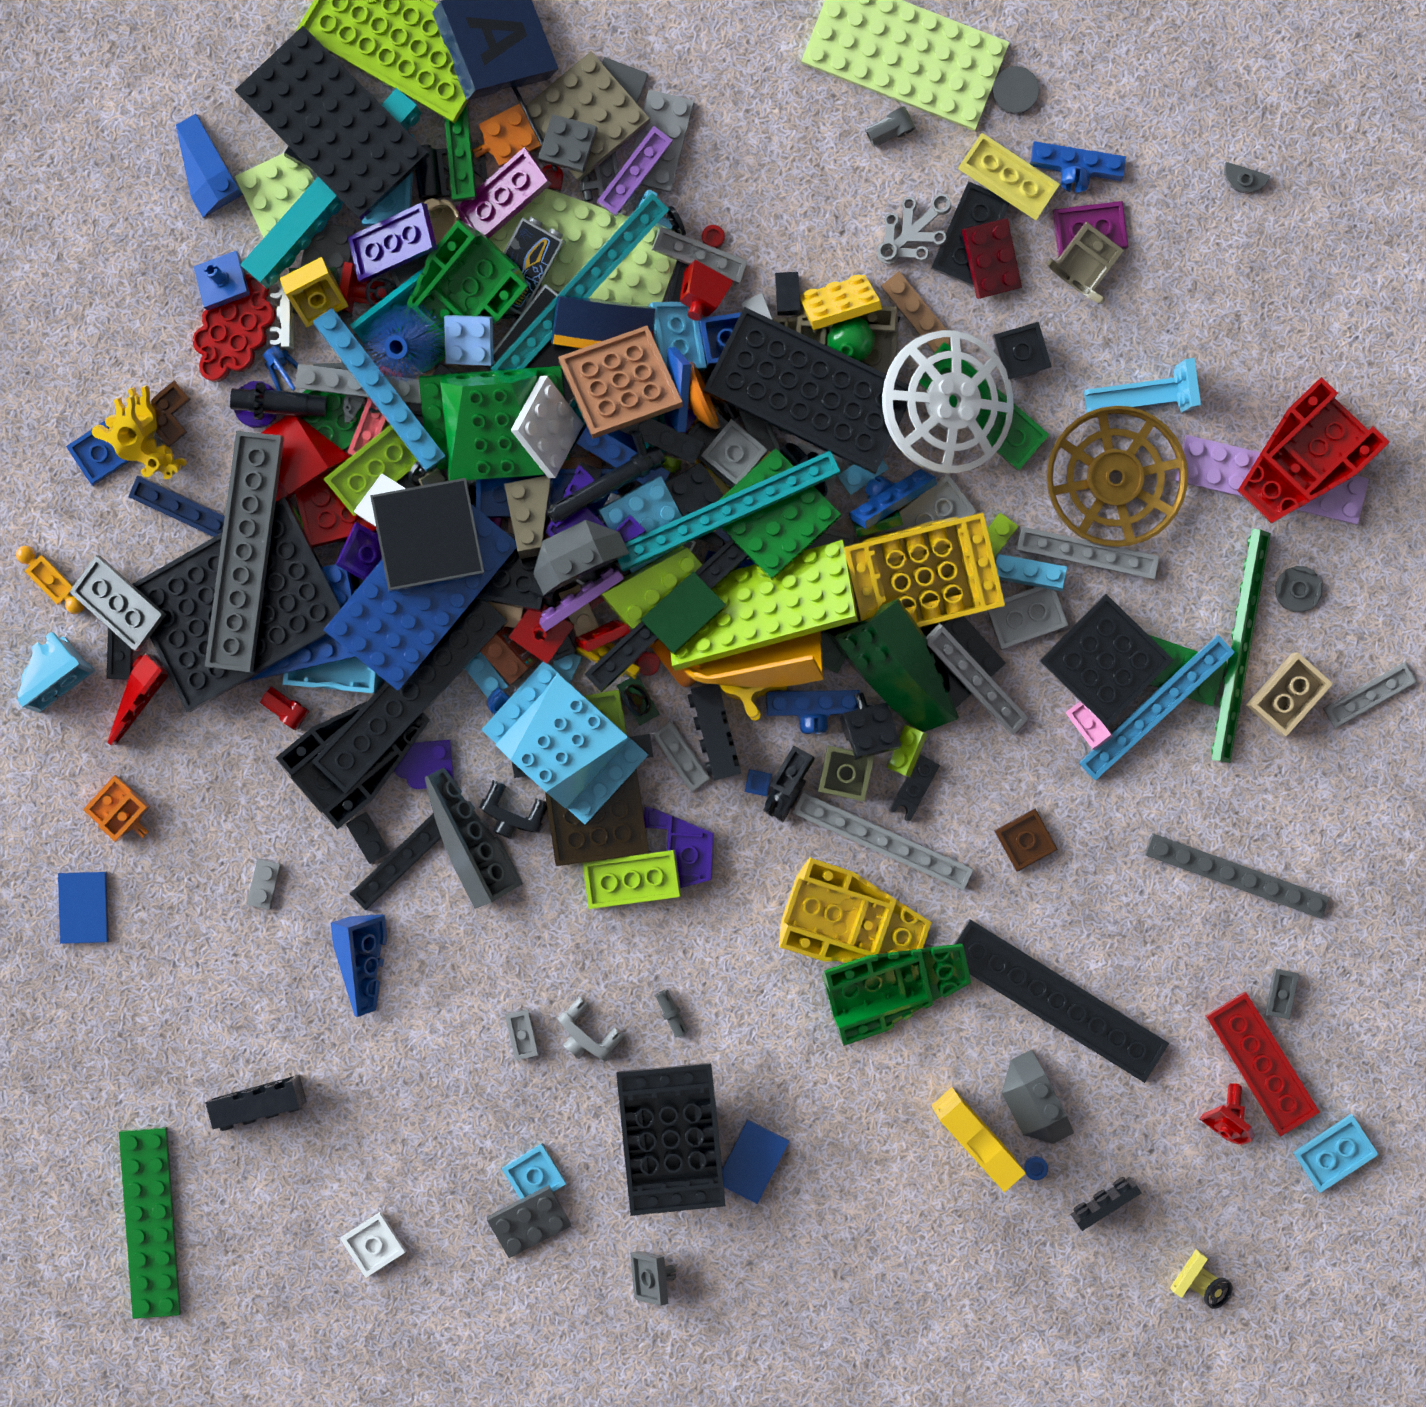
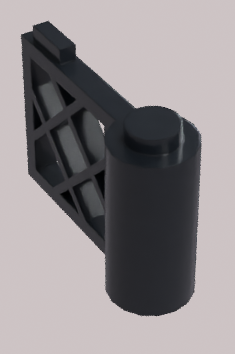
(431, 175)

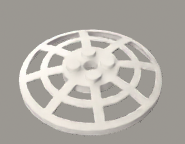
(938, 405)

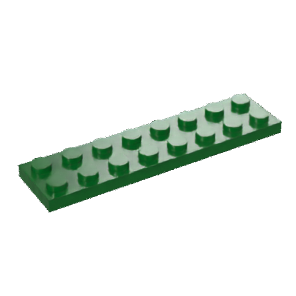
(149, 1222)

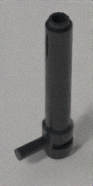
(638, 466)

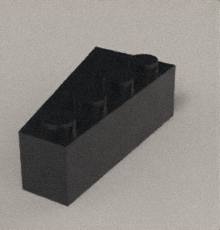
(715, 730)
(256, 1102)

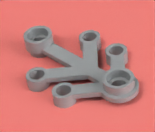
(911, 232)

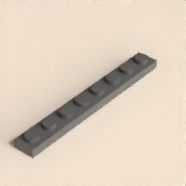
(1236, 876)

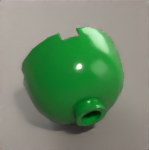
(852, 338)

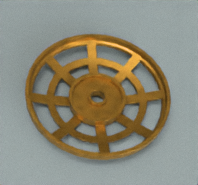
(1130, 470)

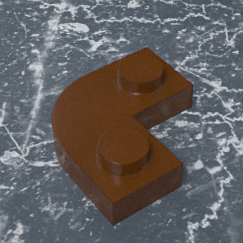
(165, 405)

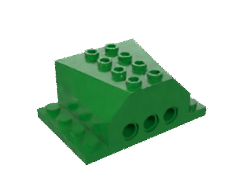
(474, 417)

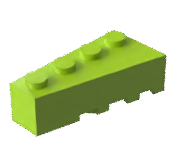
(649, 585)

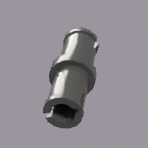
(671, 1013)

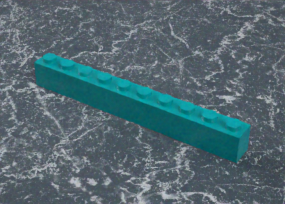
(311, 212)

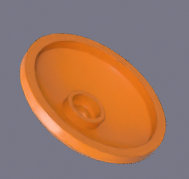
(700, 402)

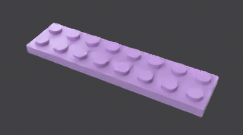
(1226, 466)

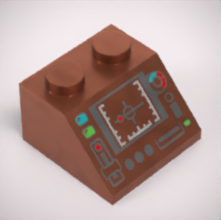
(508, 656)

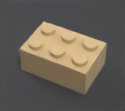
(1289, 694)

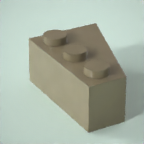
(528, 510)

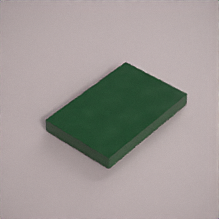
(683, 613)

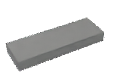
(681, 756)

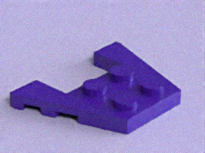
(628, 529)
(691, 843)

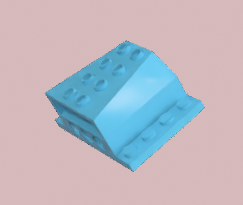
(564, 743)

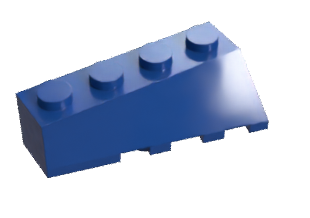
(616, 450)

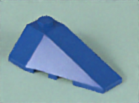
(358, 950)

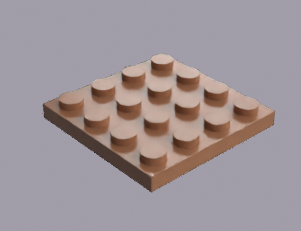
(620, 382)

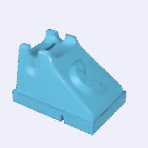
(51, 671)

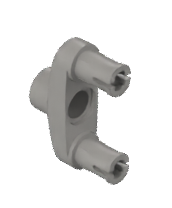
(579, 1041)

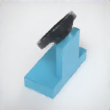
(673, 220)

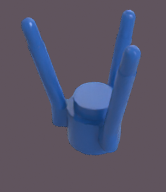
(275, 360)

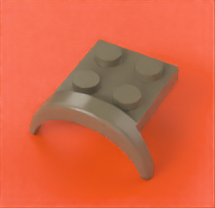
(1086, 261)

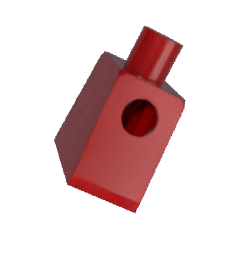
(703, 289)

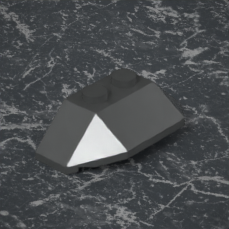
(576, 554)
(1034, 1100)

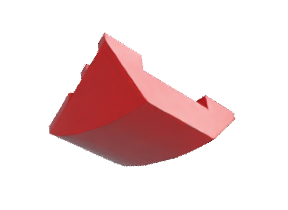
(304, 455)

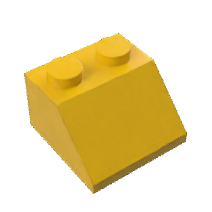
(313, 291)

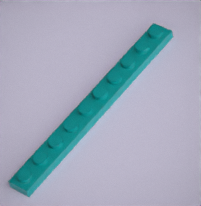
(585, 281)
(729, 510)

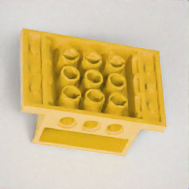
(932, 567)

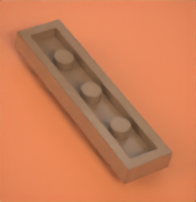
(914, 309)

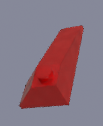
(141, 687)

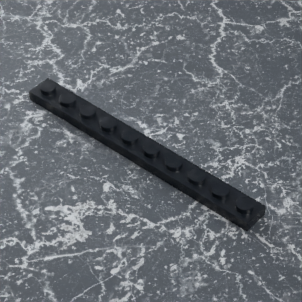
(641, 638)

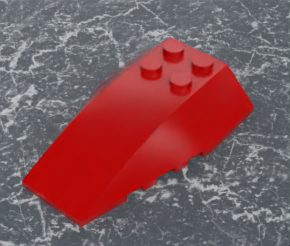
(1309, 454)

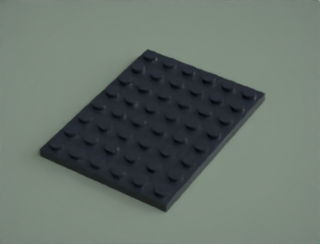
(293, 612)

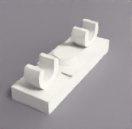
(286, 318)

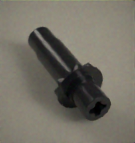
(277, 402)

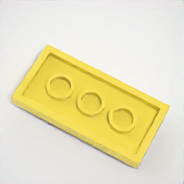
(1008, 176)

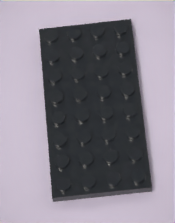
(332, 123)
(805, 389)

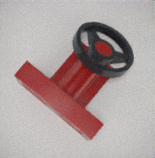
(362, 292)

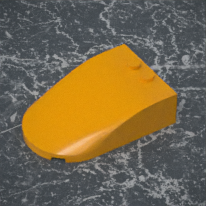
(773, 665)

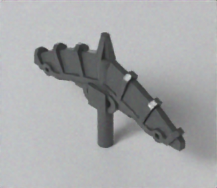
(351, 403)

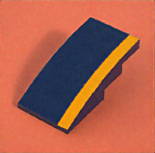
(590, 321)

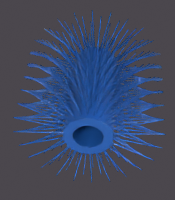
(405, 342)

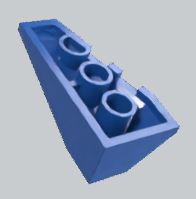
(206, 172)

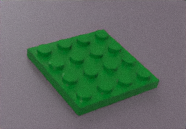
(784, 529)

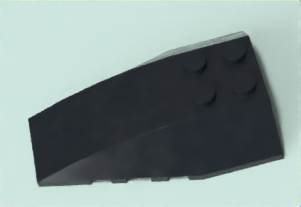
(324, 793)

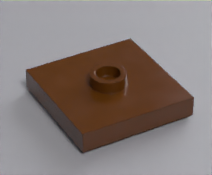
(1025, 840)

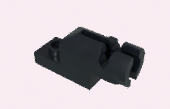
(788, 783)

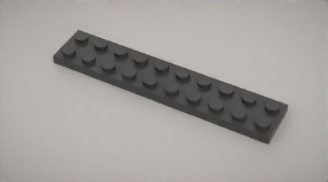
(244, 551)

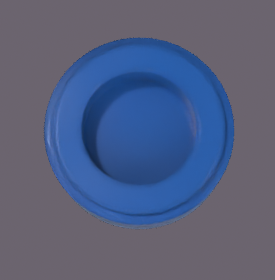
(1036, 1168)

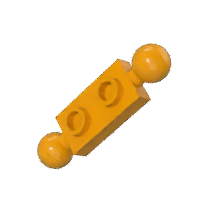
(49, 579)

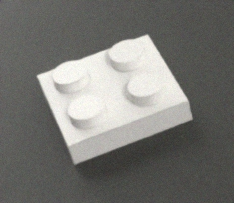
(373, 1244)

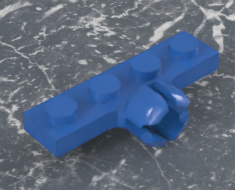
(1077, 164)
(889, 496)
(811, 706)

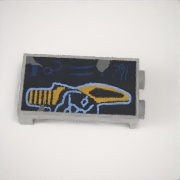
(534, 253)

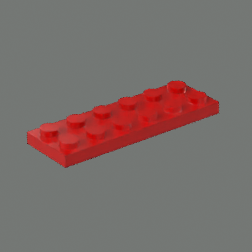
(1262, 1064)

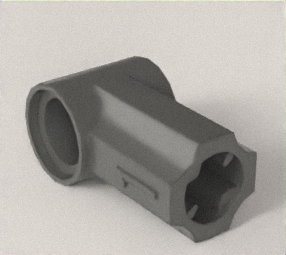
(894, 125)

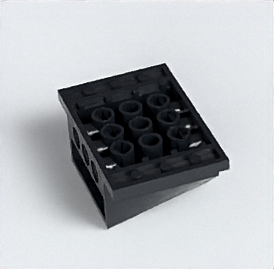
(671, 1139)

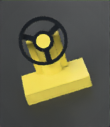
(1201, 1281)

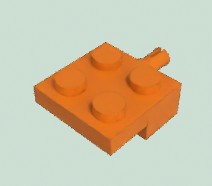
(507, 135)
(118, 809)

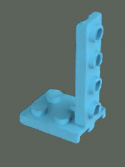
(1180, 389)

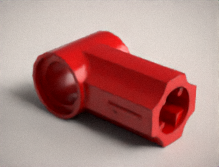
(288, 710)

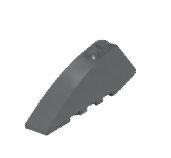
(472, 848)

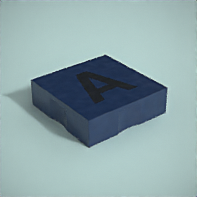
(494, 44)

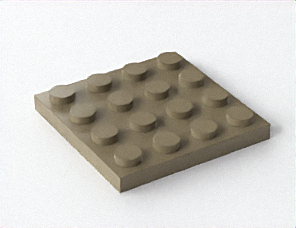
(592, 97)

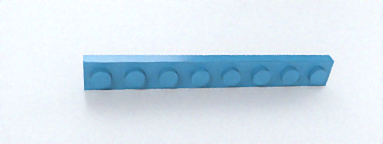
(379, 389)
(1157, 706)

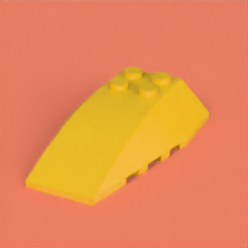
(845, 917)

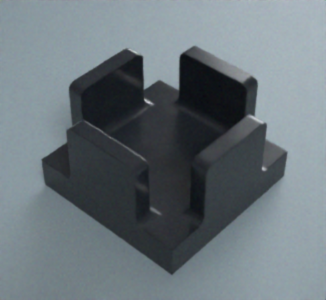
(1022, 351)

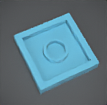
(533, 1172)

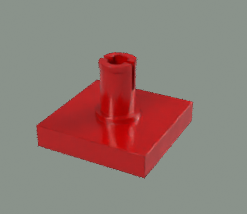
(535, 640)

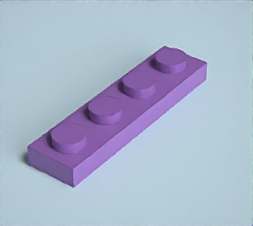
(634, 171)
(588, 592)

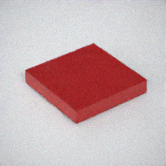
(602, 635)

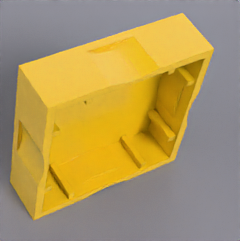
(978, 1139)

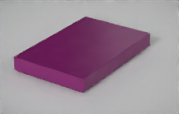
(1105, 217)

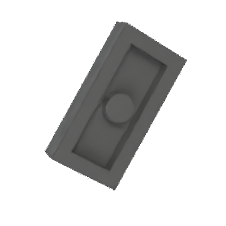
(1281, 993)

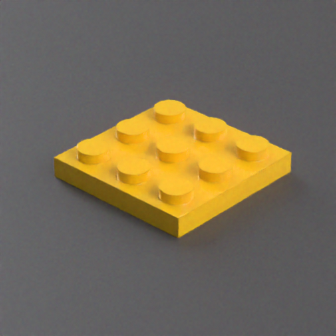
(839, 301)

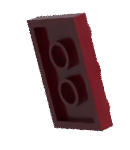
(992, 258)

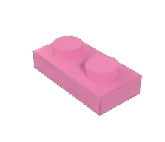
(1089, 725)

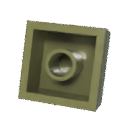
(844, 775)

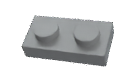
(263, 884)
(521, 1034)

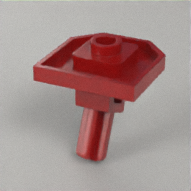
(1229, 1118)

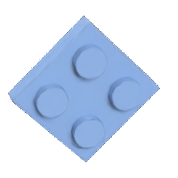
(468, 340)

